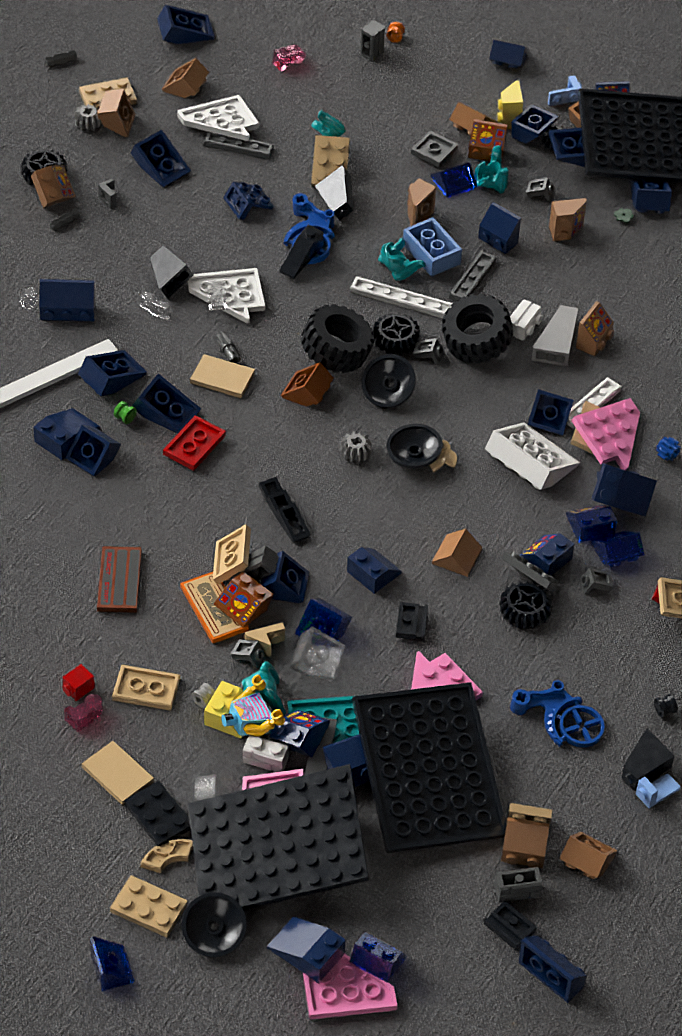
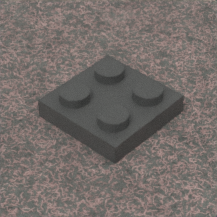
(434, 149)

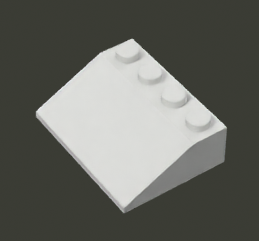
(530, 455)

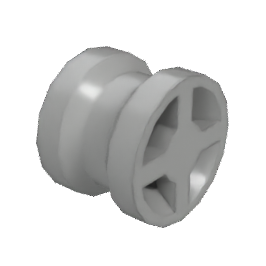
(203, 695)

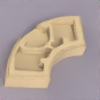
(167, 853)

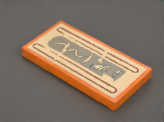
(201, 595)

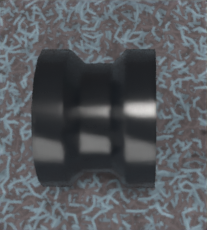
(665, 705)

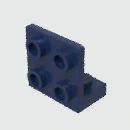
(244, 196)

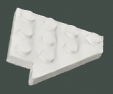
(223, 116)
(242, 290)

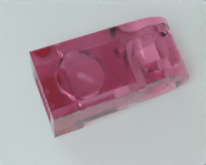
(287, 55)
(84, 713)

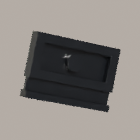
(411, 621)
(510, 925)

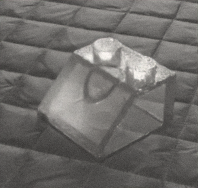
(317, 655)

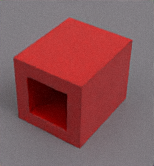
(78, 682)

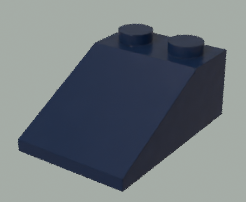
(184, 26)
(568, 145)
(160, 159)
(650, 195)
(110, 371)
(165, 405)
(59, 430)
(624, 490)
(308, 947)

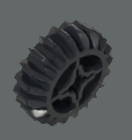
(40, 160)
(396, 333)
(524, 609)

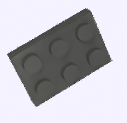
(532, 571)

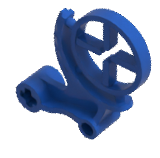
(319, 219)
(553, 702)

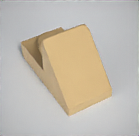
(267, 635)

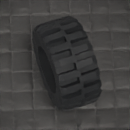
(346, 326)
(483, 345)

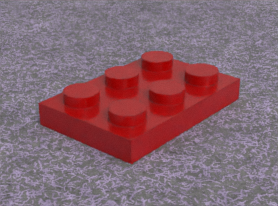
(194, 443)

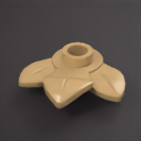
(447, 457)

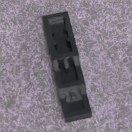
(284, 510)

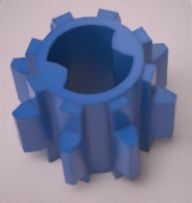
(668, 448)

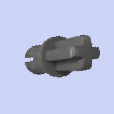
(228, 347)

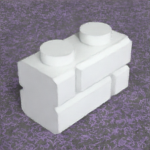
(525, 318)
(265, 754)

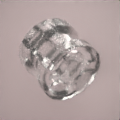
(28, 296)

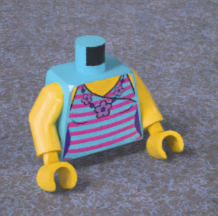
(250, 713)

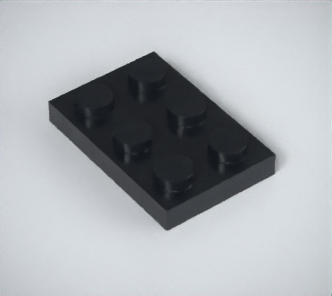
(158, 814)

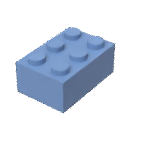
(432, 245)

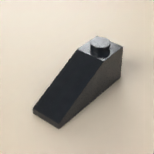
(302, 251)

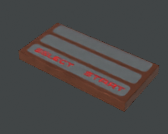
(119, 579)

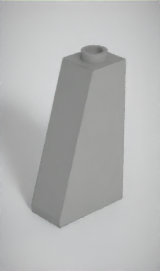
(557, 338)

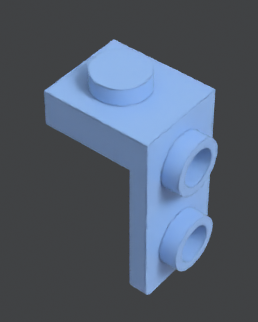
(565, 95)
(656, 791)

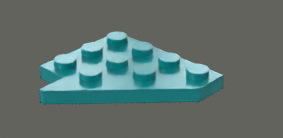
(333, 708)

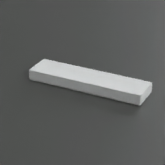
(598, 396)

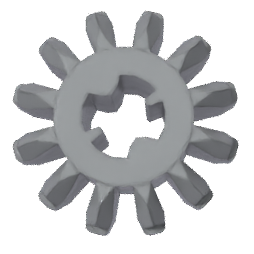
(87, 117)
(356, 447)

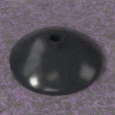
(381, 373)
(414, 446)
(206, 911)

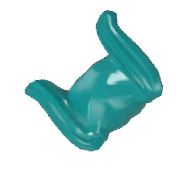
(329, 125)
(492, 174)
(397, 262)
(271, 678)

